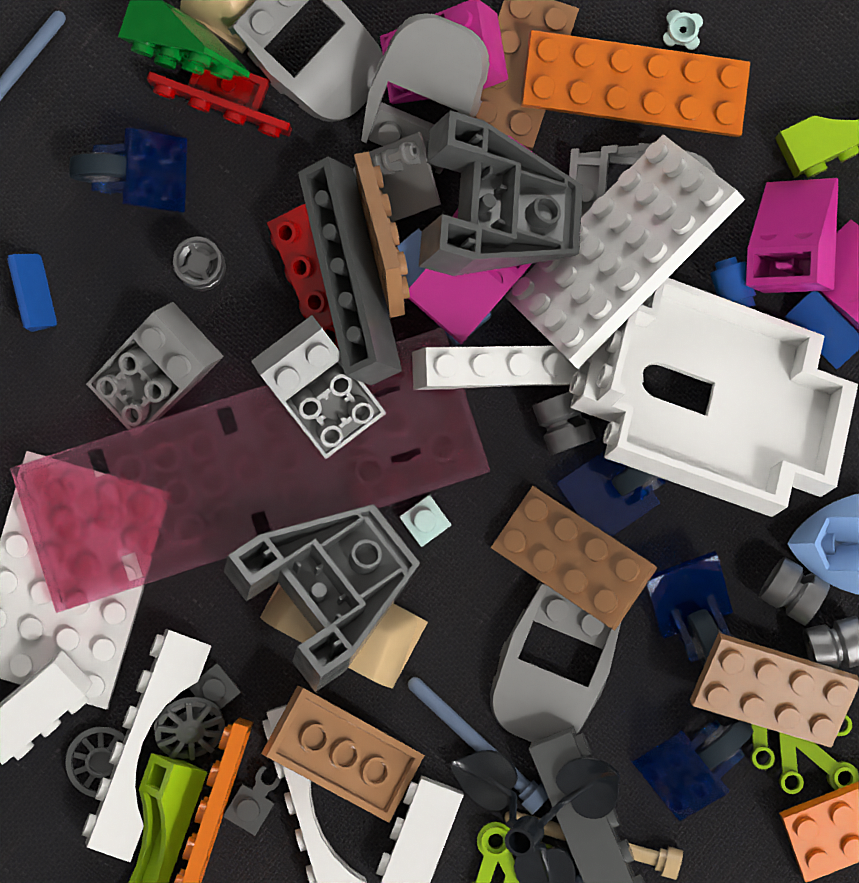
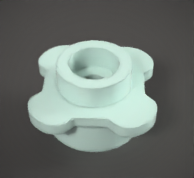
(691, 22)

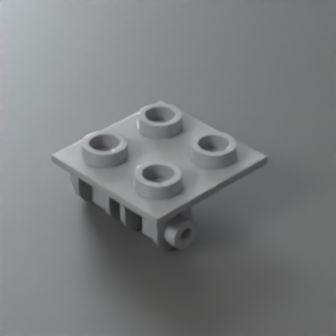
(406, 176)

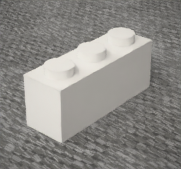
(39, 704)
(421, 833)

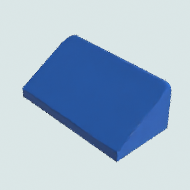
(32, 291)
(819, 316)

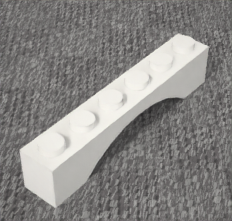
(490, 367)
(118, 820)
(325, 862)

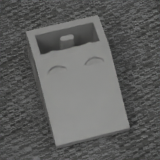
(154, 367)
(312, 385)

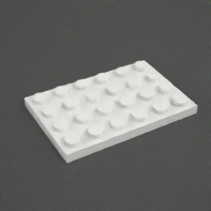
(626, 249)
(33, 631)

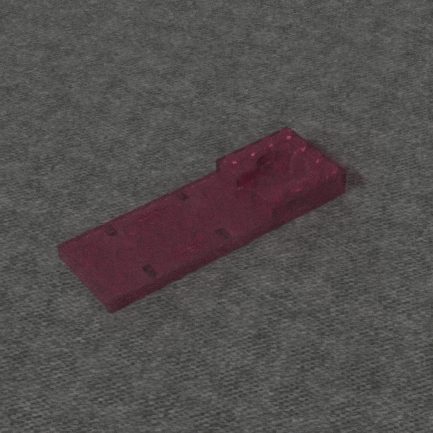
(188, 490)

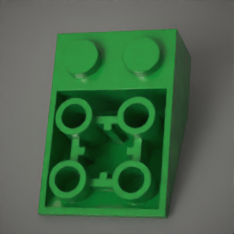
(177, 39)

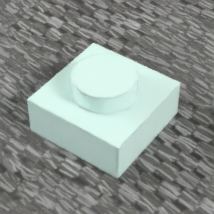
(425, 521)

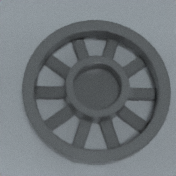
(189, 728)
(96, 761)

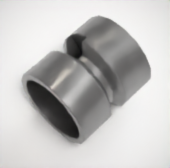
(199, 263)
(563, 424)
(795, 591)
(834, 645)

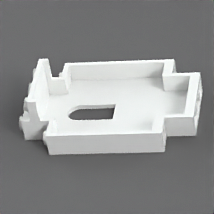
(769, 408)

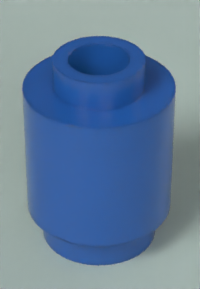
(730, 282)

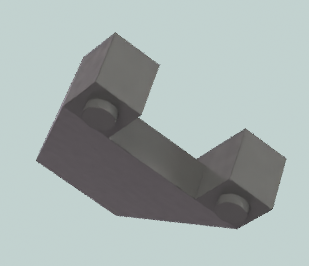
(509, 206)
(338, 575)

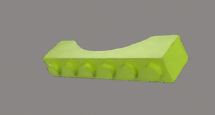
(817, 141)
(168, 801)

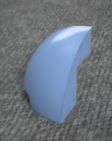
(830, 544)

